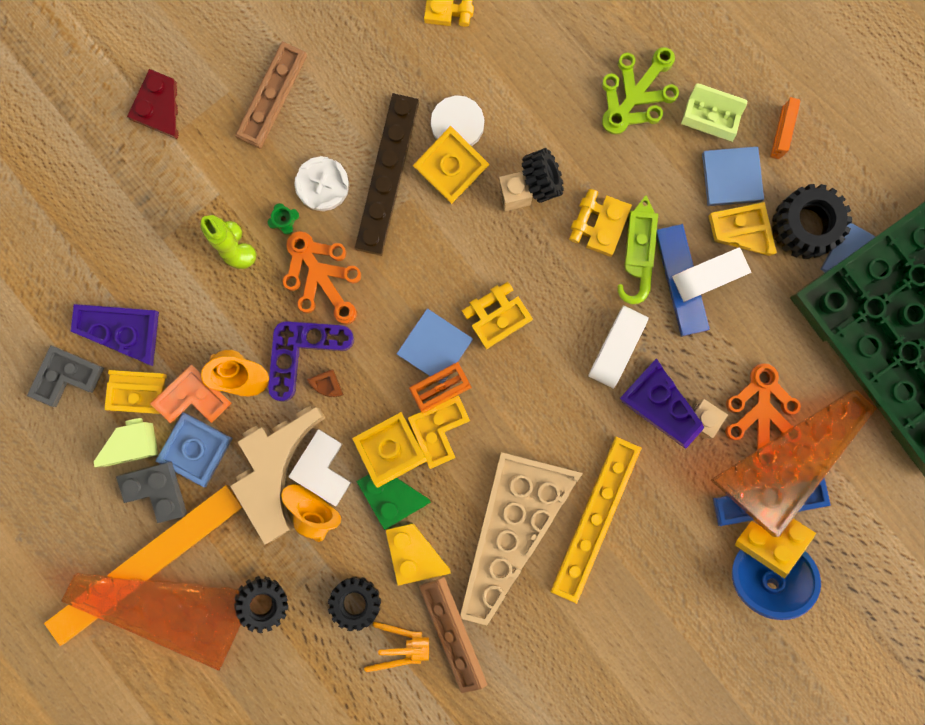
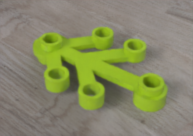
(636, 94)

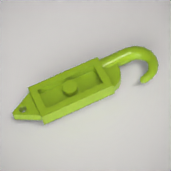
(640, 250)

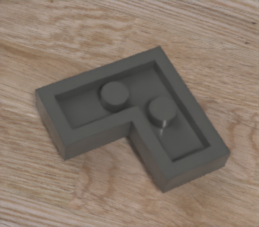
(59, 369)
(160, 485)

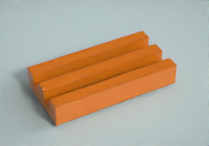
(785, 128)
(445, 396)

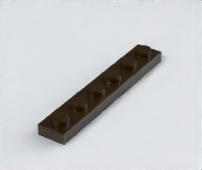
(387, 174)

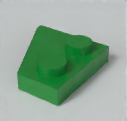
(392, 500)

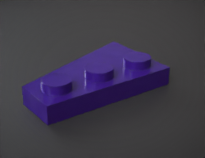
(121, 329)
(662, 405)

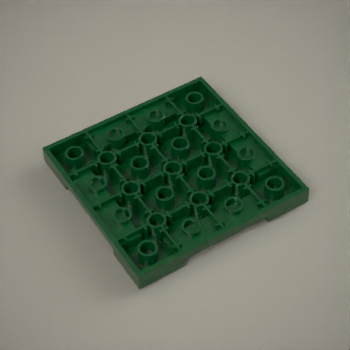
(875, 323)

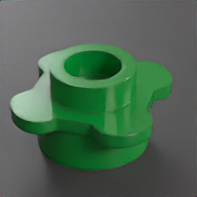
(279, 212)

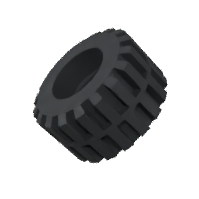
(826, 206)

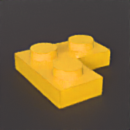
(431, 430)
(779, 552)

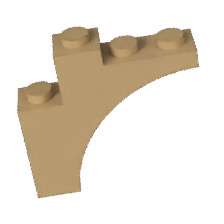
(270, 458)

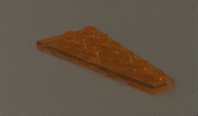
(786, 471)
(175, 615)

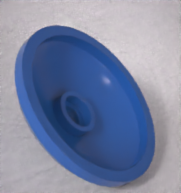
(792, 595)

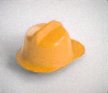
(233, 374)
(310, 512)

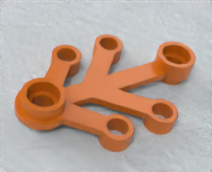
(319, 274)
(763, 409)

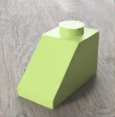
(128, 444)

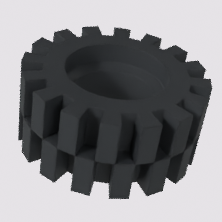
(542, 175)
(340, 614)
(268, 619)

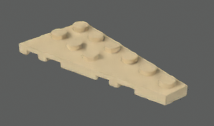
(516, 518)

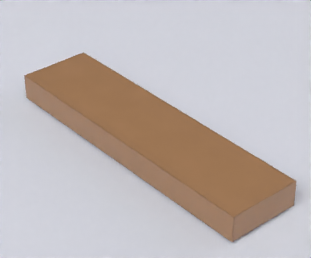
(271, 95)
(453, 635)

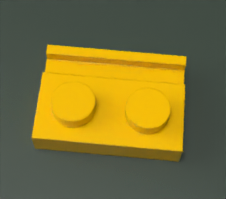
(133, 391)

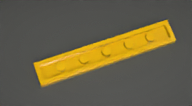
(595, 520)

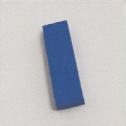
(676, 259)
(730, 513)

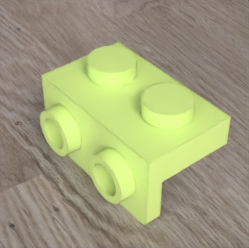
(714, 112)

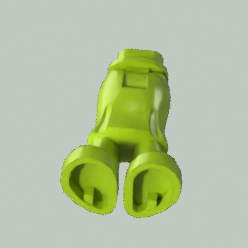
(225, 238)

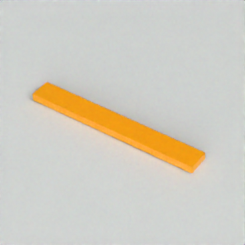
(155, 556)

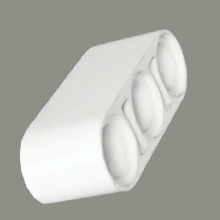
(711, 274)
(618, 347)

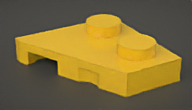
(744, 228)
(413, 555)

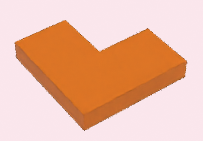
(190, 390)

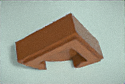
(326, 384)

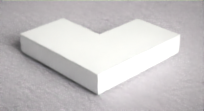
(313, 469)

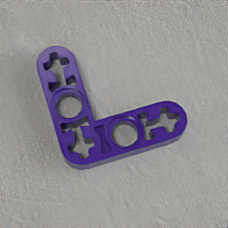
(298, 341)

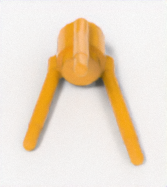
(415, 651)

